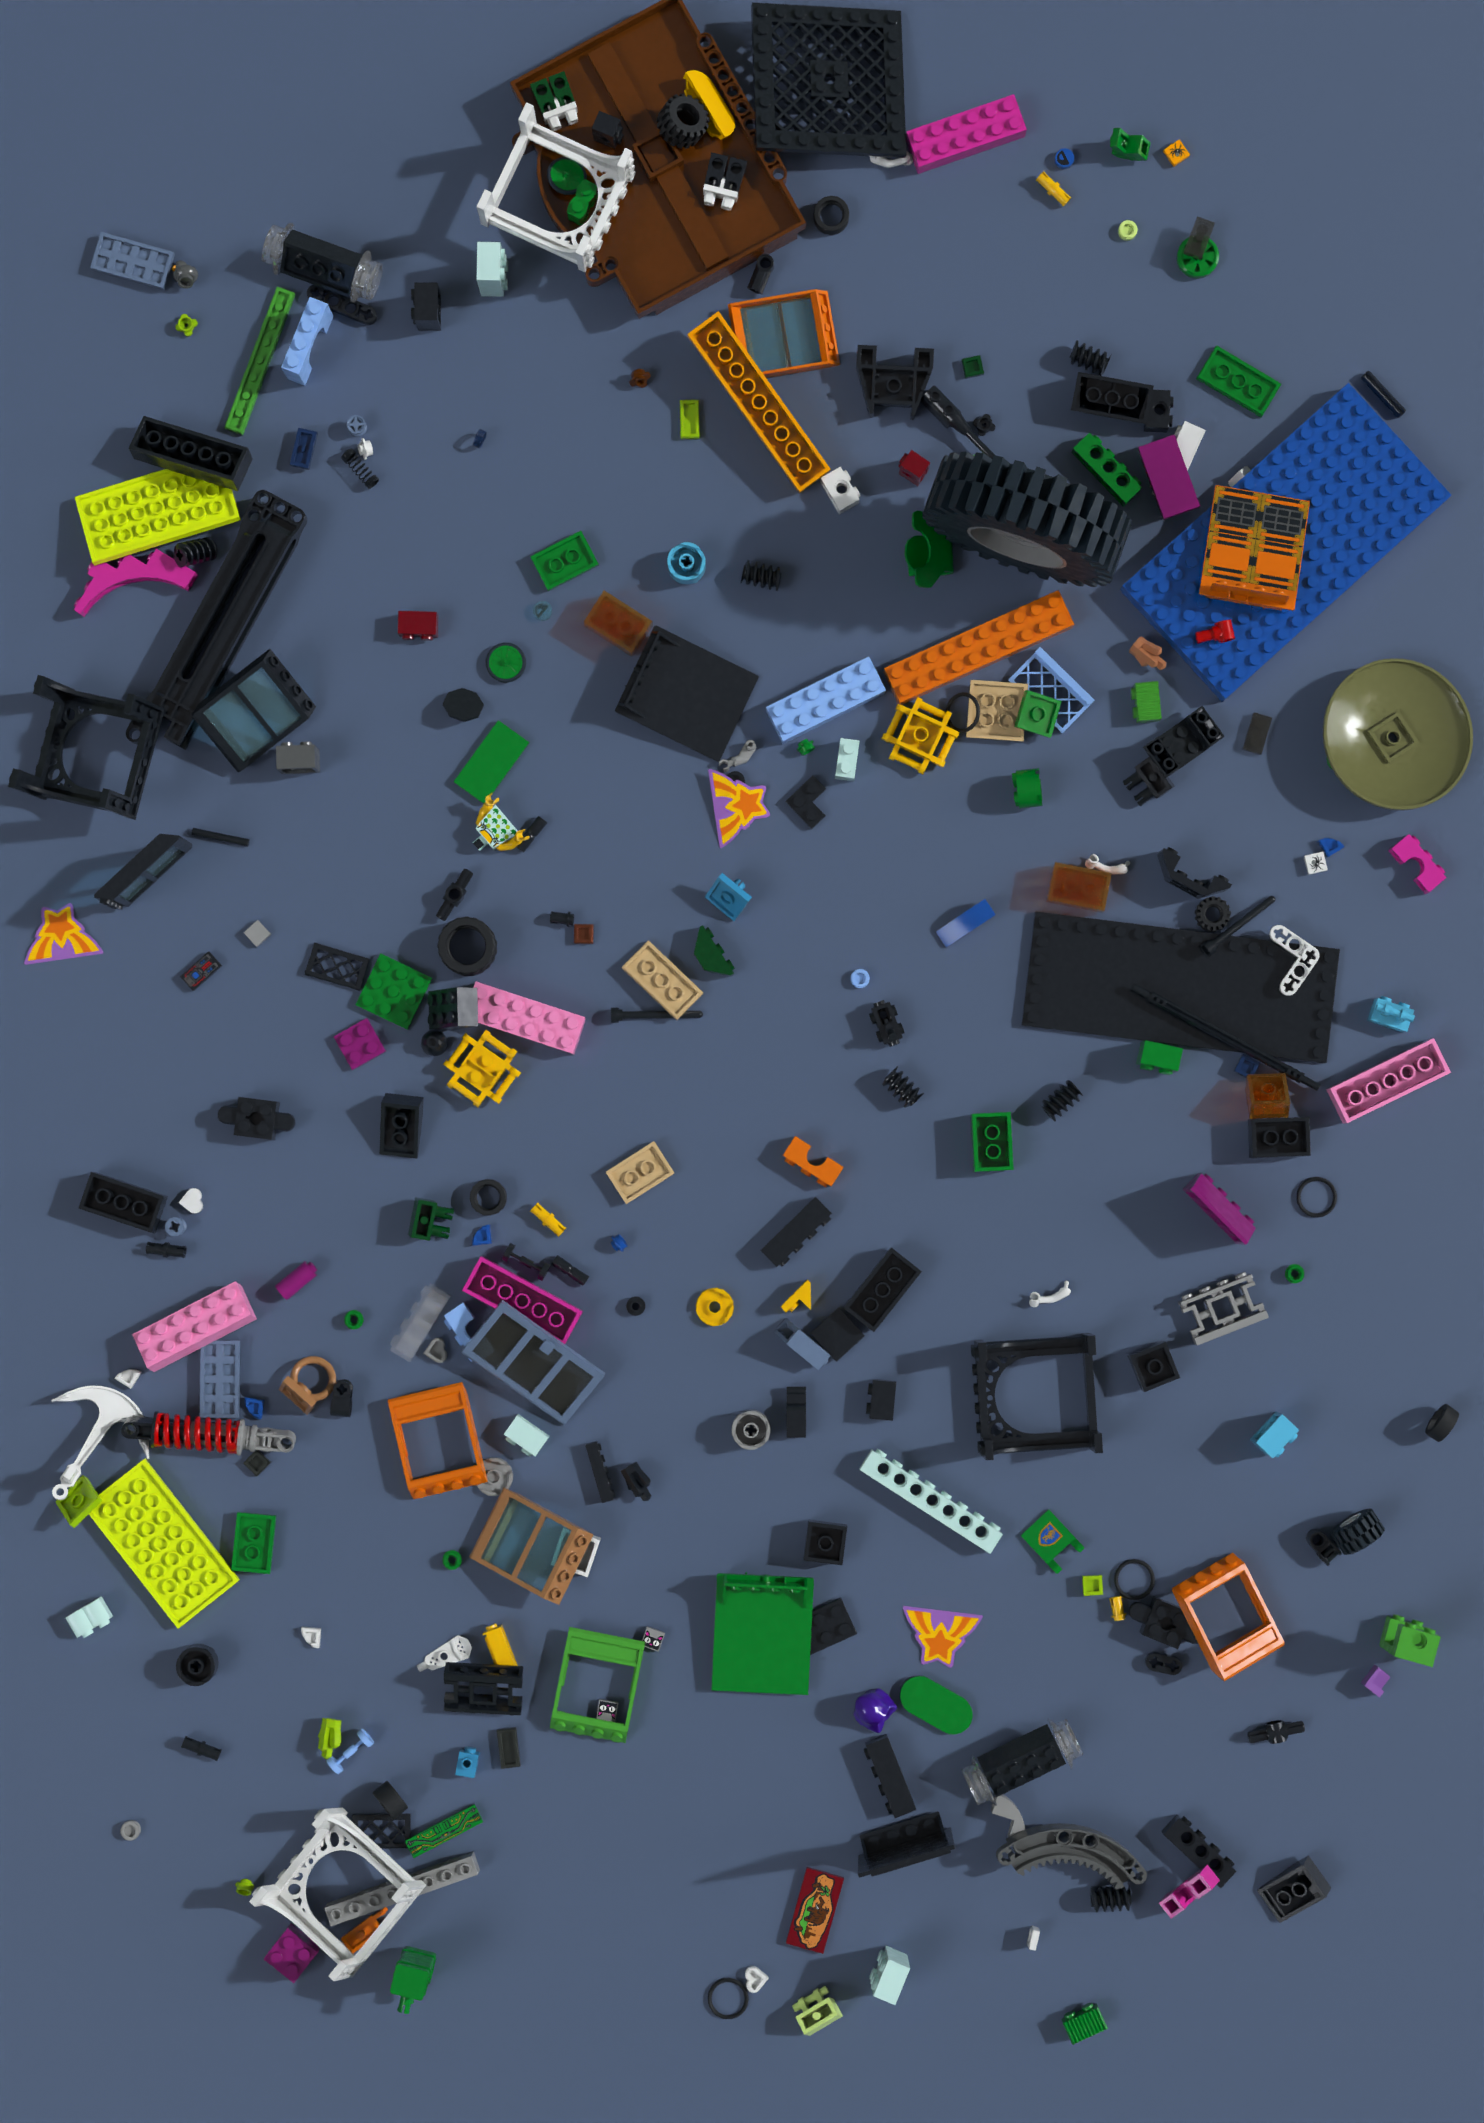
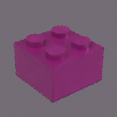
(292, 1953)

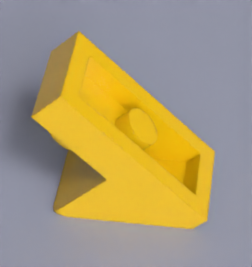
(802, 1293)

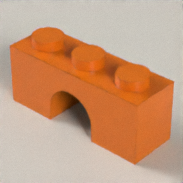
(797, 1154)

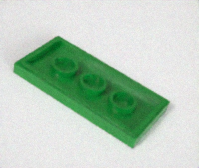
(1238, 381)
(491, 761)

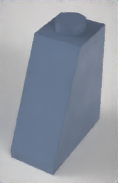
(802, 1344)

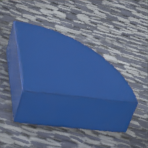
(1330, 846)
(482, 1236)
(255, 1407)

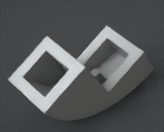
(1006, 1808)

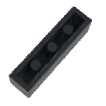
(795, 1232)
(890, 1776)

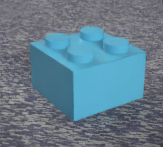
(1275, 1435)

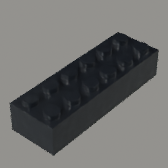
(190, 453)

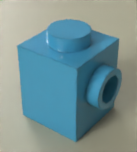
(467, 1762)

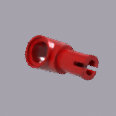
(1221, 632)

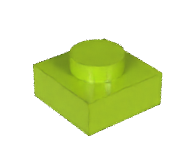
(1092, 1585)

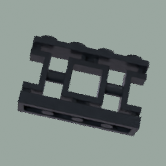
(483, 1675)

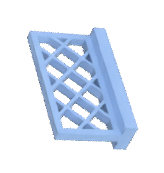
(1063, 677)

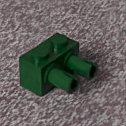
(423, 1217)

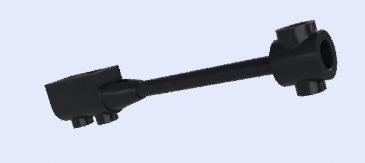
(951, 416)

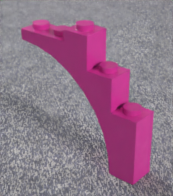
(131, 570)

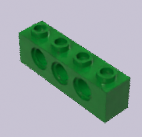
(1122, 494)

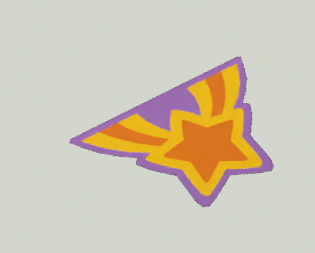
(735, 805)
(60, 938)
(940, 1632)

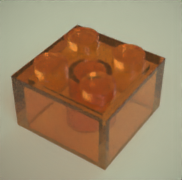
(1267, 1096)

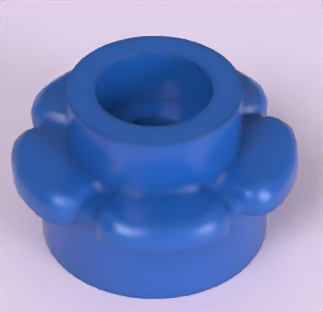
(618, 1243)

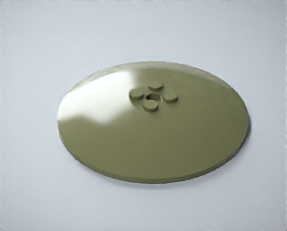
(1429, 726)

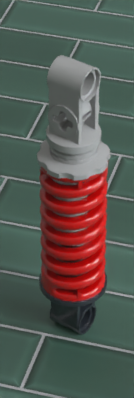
(207, 1434)

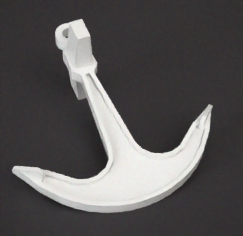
(113, 1408)

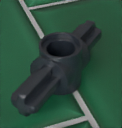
(459, 885)
(1276, 1731)

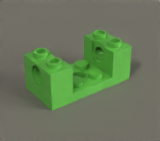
(1409, 1640)

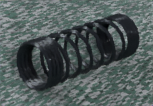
(347, 456)

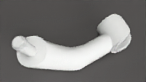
(882, 161)
(1093, 862)
(1062, 1293)

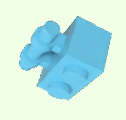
(1390, 1014)

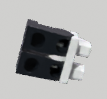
(723, 187)

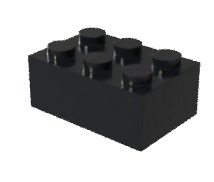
(453, 1008)
(1279, 1137)

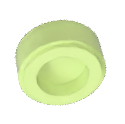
(1127, 230)

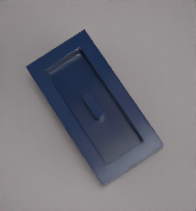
(303, 448)

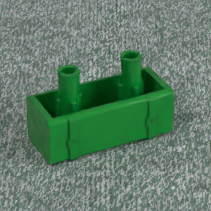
(412, 1976)

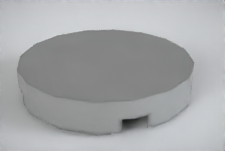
(498, 1476)

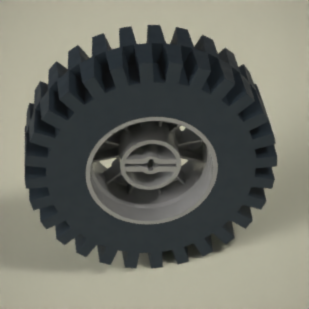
(1027, 519)

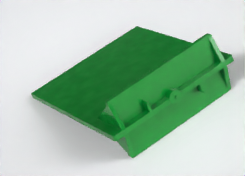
(762, 1633)

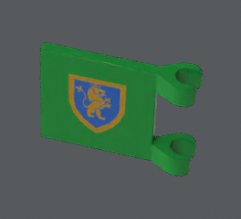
(1049, 1538)

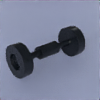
(525, 1261)

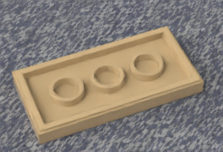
(662, 980)

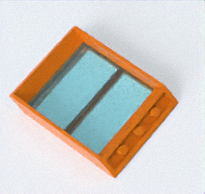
(787, 332)

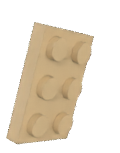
(640, 1172)

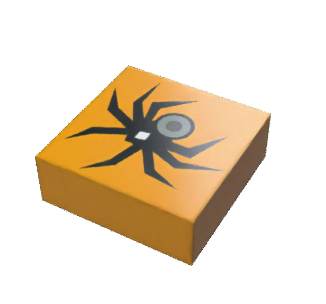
(1176, 153)

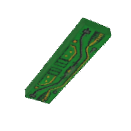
(443, 1831)

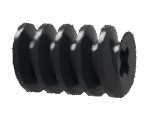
(1089, 358)
(195, 551)
(761, 575)
(902, 1088)
(1061, 1100)
(1111, 1899)

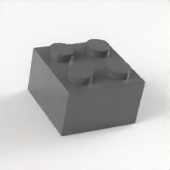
(297, 758)

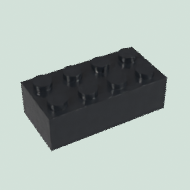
(123, 1202)
(882, 1289)

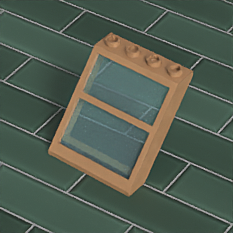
(531, 1546)

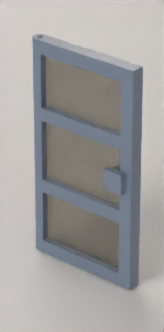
(533, 1362)

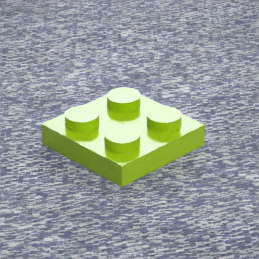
(79, 1502)

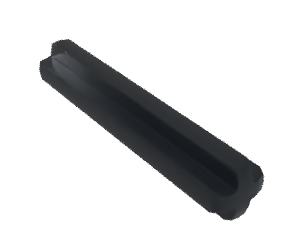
(1383, 394)

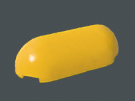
(702, 88)

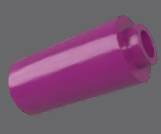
(296, 1279)

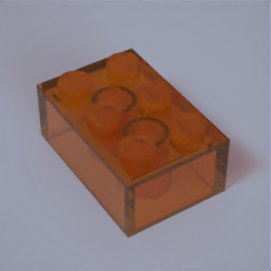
(618, 623)
(1078, 887)

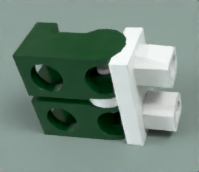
(555, 107)

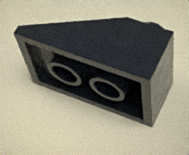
(401, 1125)
(1295, 1889)

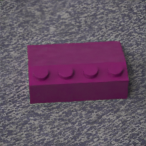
(1220, 1209)

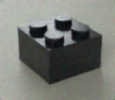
(427, 306)
(1153, 1366)
(825, 1542)

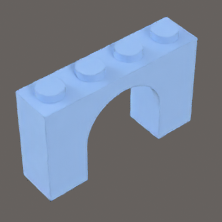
(315, 318)

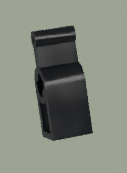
(796, 1412)

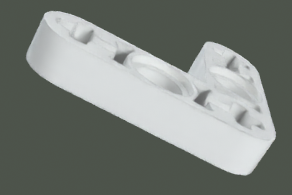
(1299, 953)

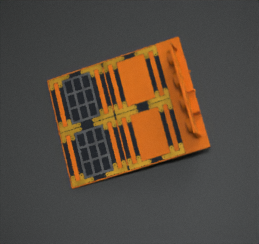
(1254, 548)

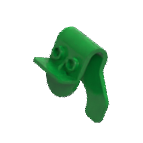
(929, 554)

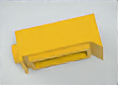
(499, 1645)

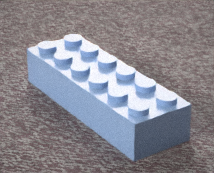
(825, 700)

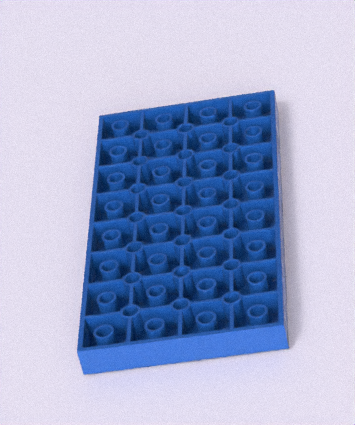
(1363, 502)

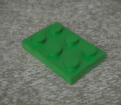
(564, 560)
(253, 1542)

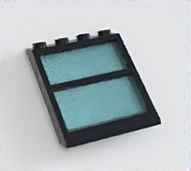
(253, 710)
(143, 871)

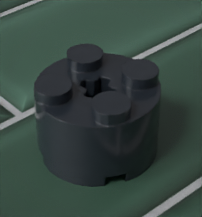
(191, 1674)

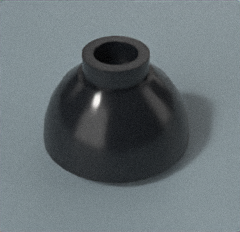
(434, 1042)

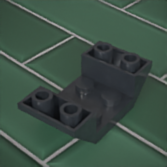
(1183, 742)
(1168, 860)

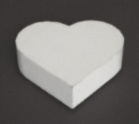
(192, 1200)
(755, 1979)

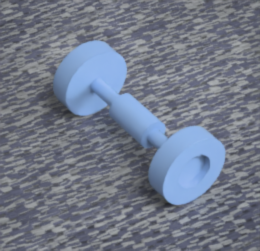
(335, 1764)

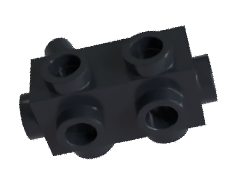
(888, 1028)

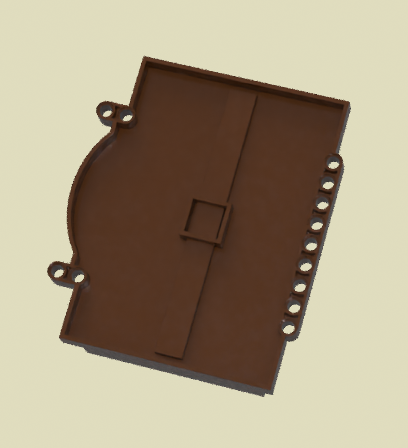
(663, 233)

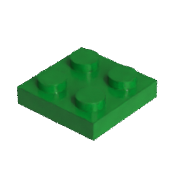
(1037, 714)

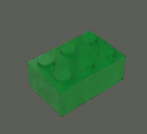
(992, 1141)

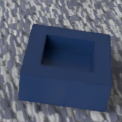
(1246, 1066)

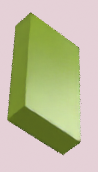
(689, 419)

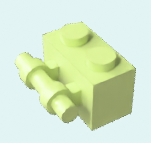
(819, 2015)

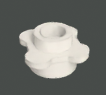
(365, 448)

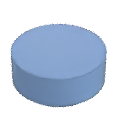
(860, 978)

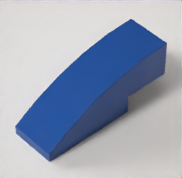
(965, 923)

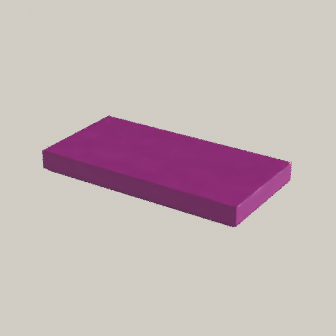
(1168, 477)

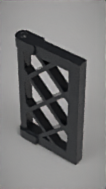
(332, 951)
(371, 1817)

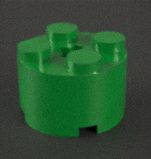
(1028, 788)

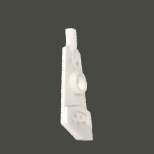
(451, 1649)

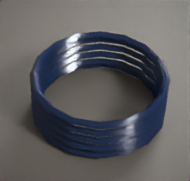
(478, 442)

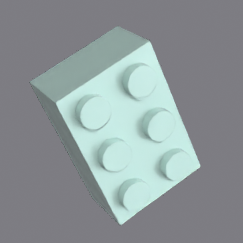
(491, 269)
(889, 1975)

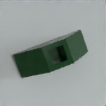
(711, 955)

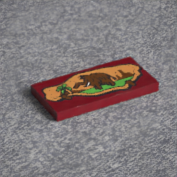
(814, 1910)

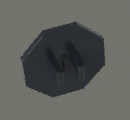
(463, 704)

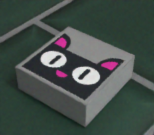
(653, 1638)
(607, 1710)

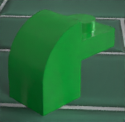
(1129, 146)

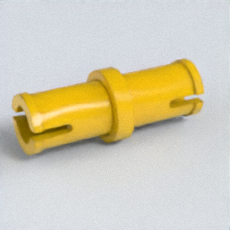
(1053, 188)
(548, 1219)

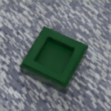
(972, 366)

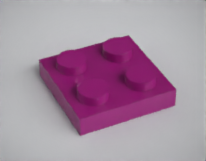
(359, 1044)

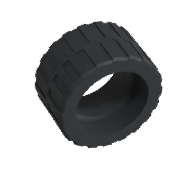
(467, 923)

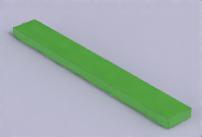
(259, 360)

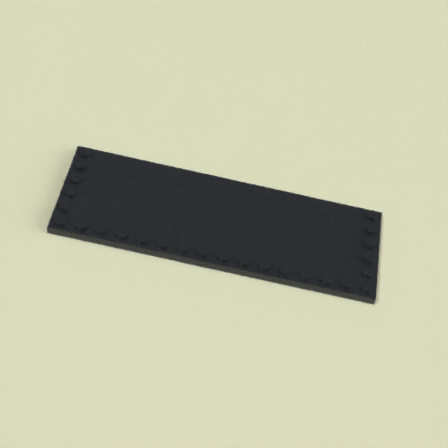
(1087, 967)

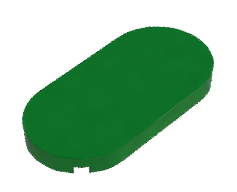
(936, 1704)

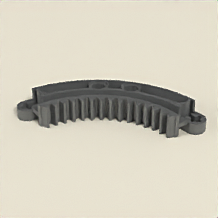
(1043, 1845)

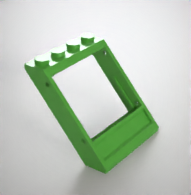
(603, 1648)

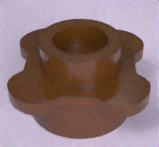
(639, 378)

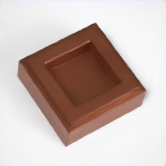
(583, 933)

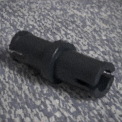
(166, 1249)
(201, 1748)

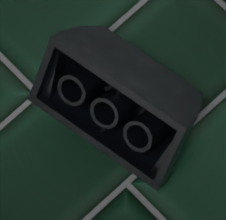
(1112, 397)

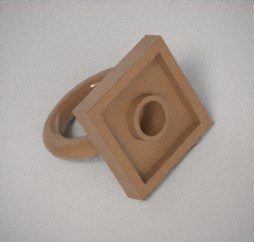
(299, 1393)

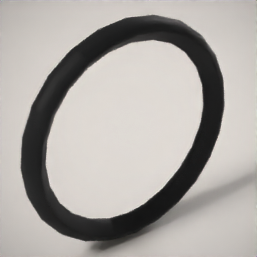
(977, 711)
(1315, 1214)
(1151, 1575)
(710, 1998)

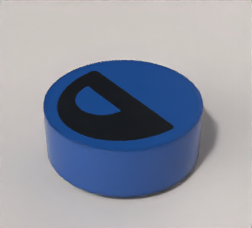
(1064, 158)

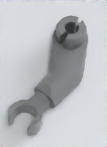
(743, 757)

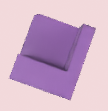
(1375, 1680)

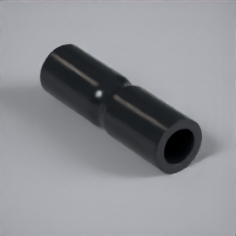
(533, 831)
(571, 1271)

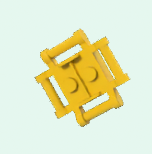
(920, 735)
(482, 1068)

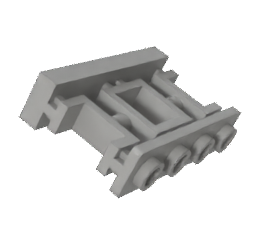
(1228, 1322)

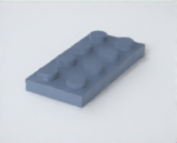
(132, 260)
(220, 1379)

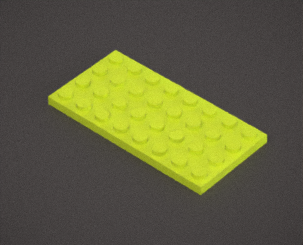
(151, 513)
(162, 1544)

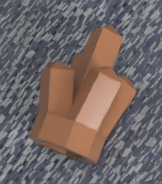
(1147, 653)

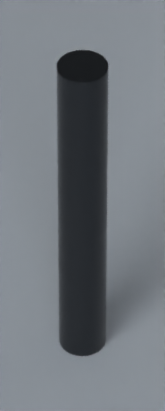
(220, 837)

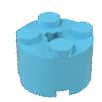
(679, 555)

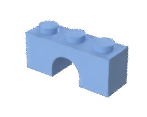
(458, 1320)

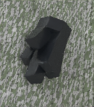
(637, 1481)

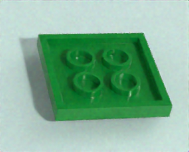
(394, 991)

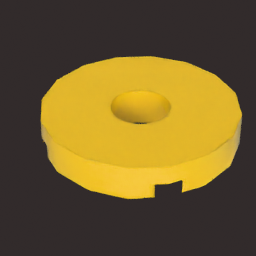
(726, 1306)

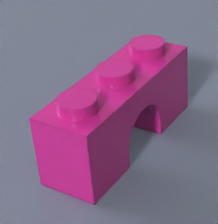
(1430, 873)
(1188, 1891)

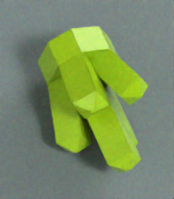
(329, 1736)

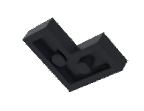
(802, 802)

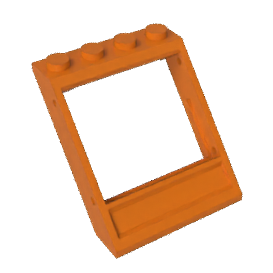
(427, 1405)
(1247, 1648)

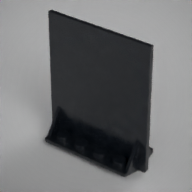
(686, 693)
(904, 1844)

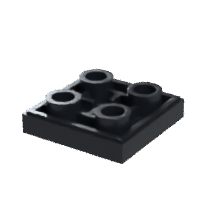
(837, 1334)

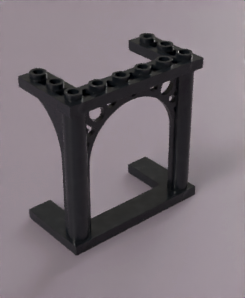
(64, 699)
(996, 1444)

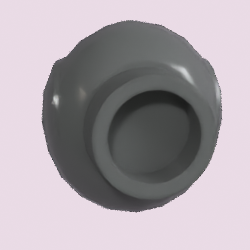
(184, 274)

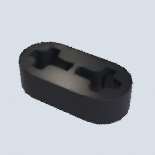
(1164, 1659)

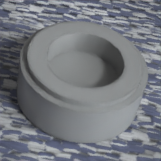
(130, 1830)

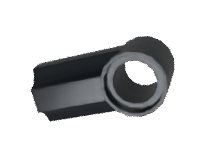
(761, 275)

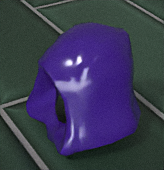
(873, 1709)

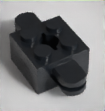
(256, 1118)
(1162, 1622)

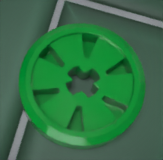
(1194, 268)

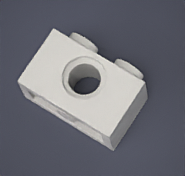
(843, 501)

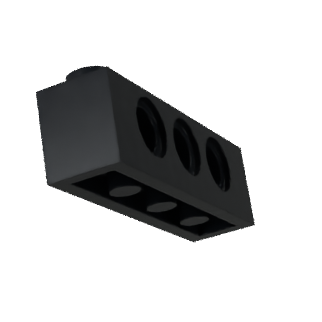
(1174, 1831)

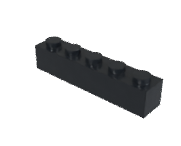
(600, 1471)

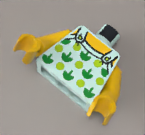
(496, 828)

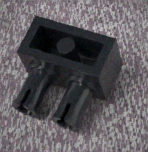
(1156, 783)

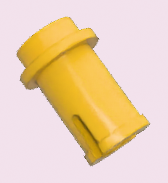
(1117, 1608)

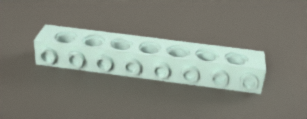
(986, 1542)

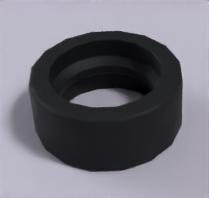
(831, 200)
(474, 1202)
(1442, 1422)

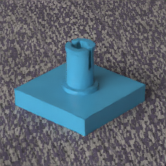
(728, 896)

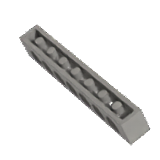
(380, 1895)

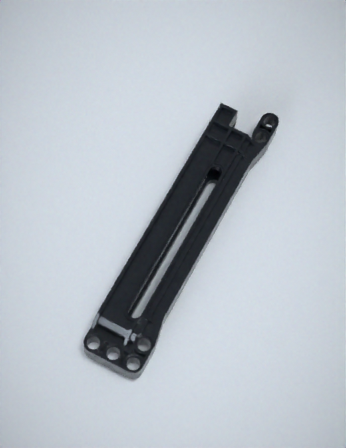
(173, 689)

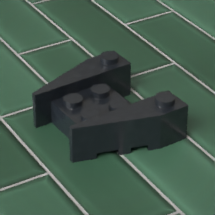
(893, 384)

